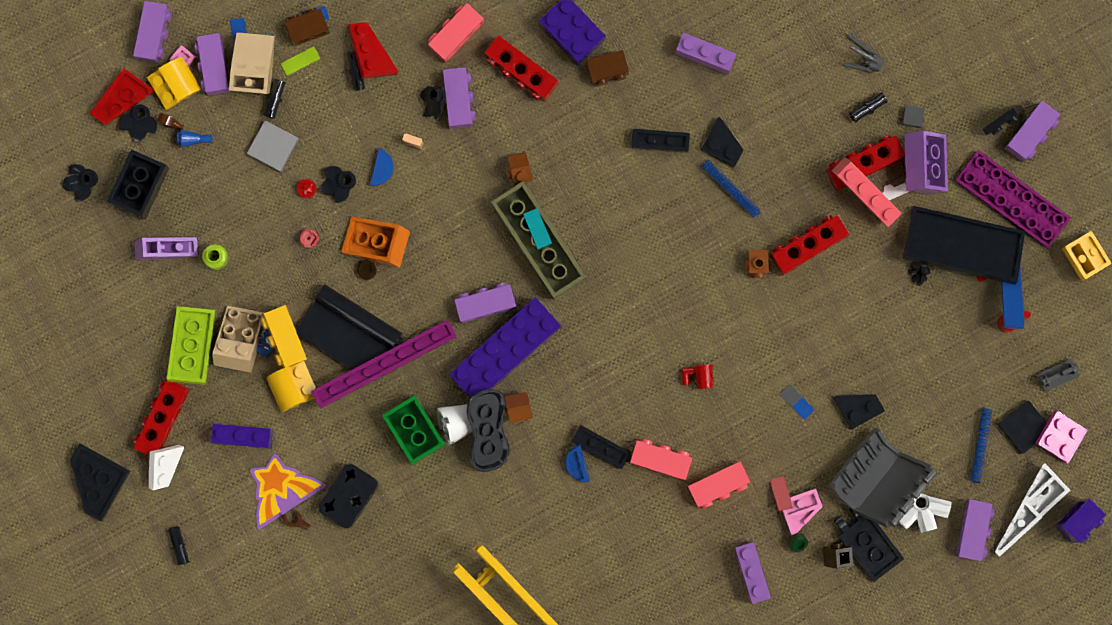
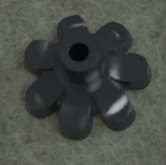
(919, 273)

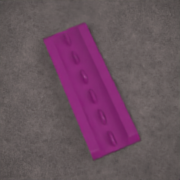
(1013, 199)

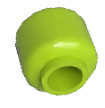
(215, 250)

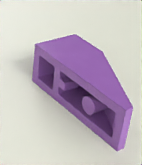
(165, 248)

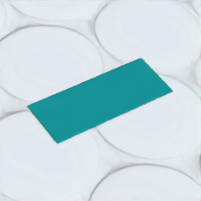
(537, 228)

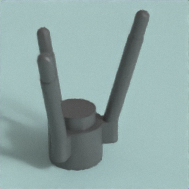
(873, 59)

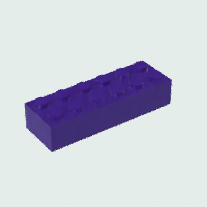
(506, 349)

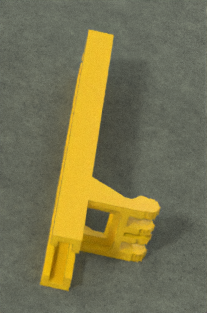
(496, 567)

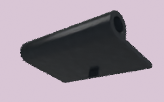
(346, 330)

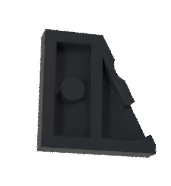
(1009, 117)
(722, 144)
(858, 408)

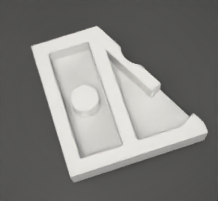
(163, 465)

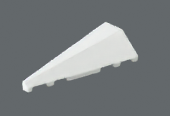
(1040, 498)

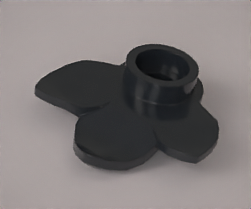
(434, 98)
(138, 126)
(77, 181)
(334, 183)

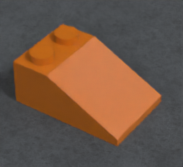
(376, 241)

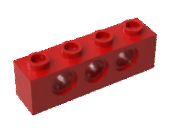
(502, 47)
(889, 144)
(837, 233)
(171, 413)

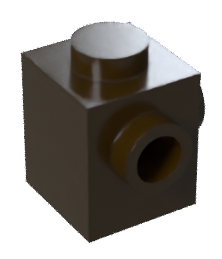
(837, 555)

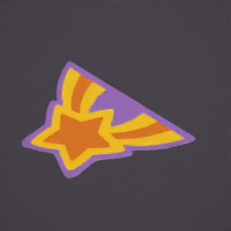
(280, 489)

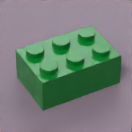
(413, 430)

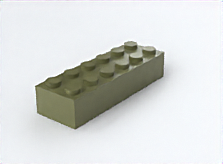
(551, 263)

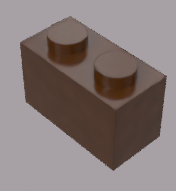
(307, 26)
(607, 68)

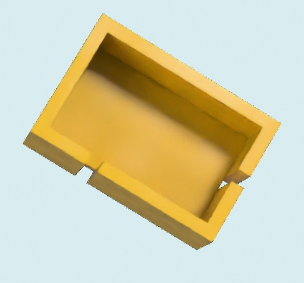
(283, 337)

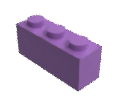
(152, 32)
(705, 53)
(212, 64)
(458, 98)
(1033, 131)
(485, 303)
(975, 530)
(752, 572)

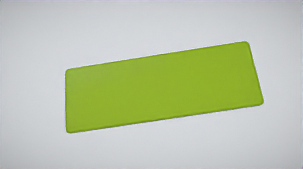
(300, 60)

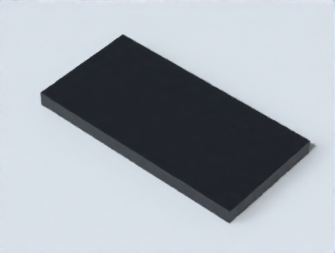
(964, 245)

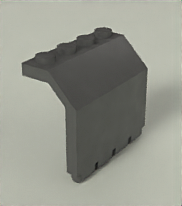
(881, 481)

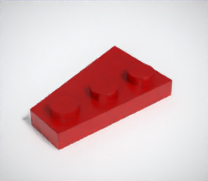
(369, 52)
(120, 97)

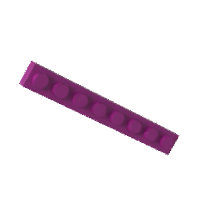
(383, 364)

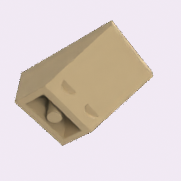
(252, 63)
(238, 339)

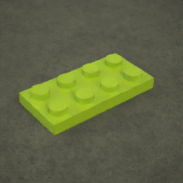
(191, 345)

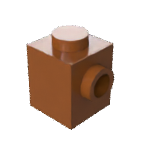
(519, 168)
(757, 263)
(518, 407)

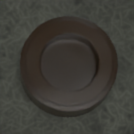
(367, 270)

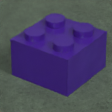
(1081, 521)

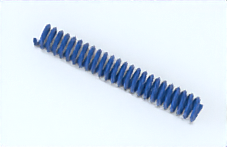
(734, 192)
(979, 444)

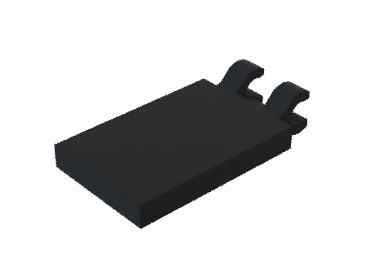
(869, 545)

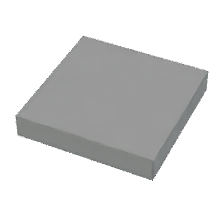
(273, 146)

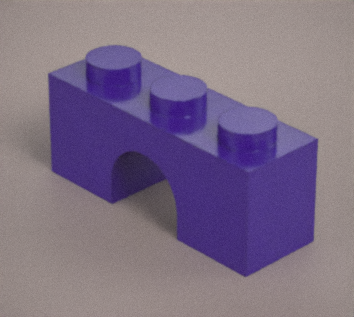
(242, 436)

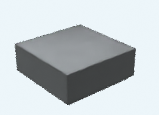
(913, 116)

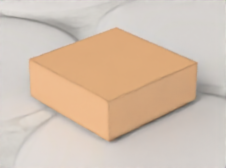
(412, 141)

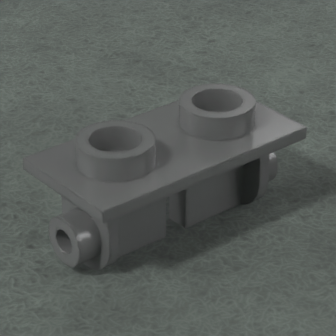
(1058, 375)

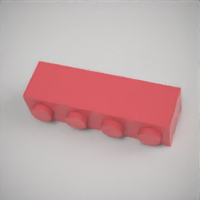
(866, 192)

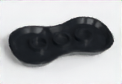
(489, 443)

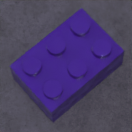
(572, 30)

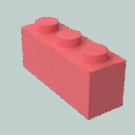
(455, 32)
(661, 459)
(719, 485)

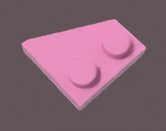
(804, 508)

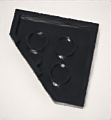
(97, 480)

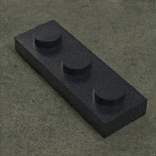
(660, 140)
(601, 447)

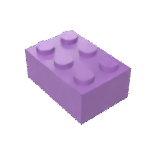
(926, 162)

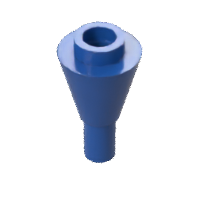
(189, 138)

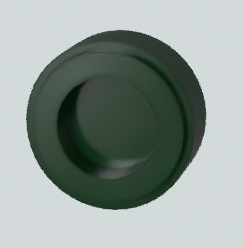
(797, 542)

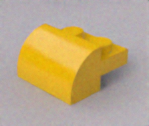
(174, 83)
(1086, 256)
(291, 386)

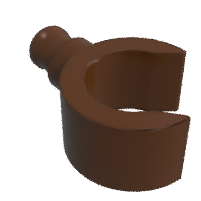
(169, 121)
(301, 523)

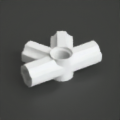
(925, 515)

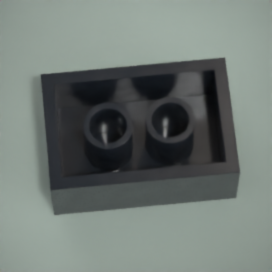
(138, 184)

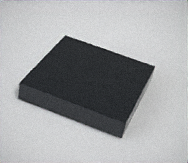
(1023, 426)

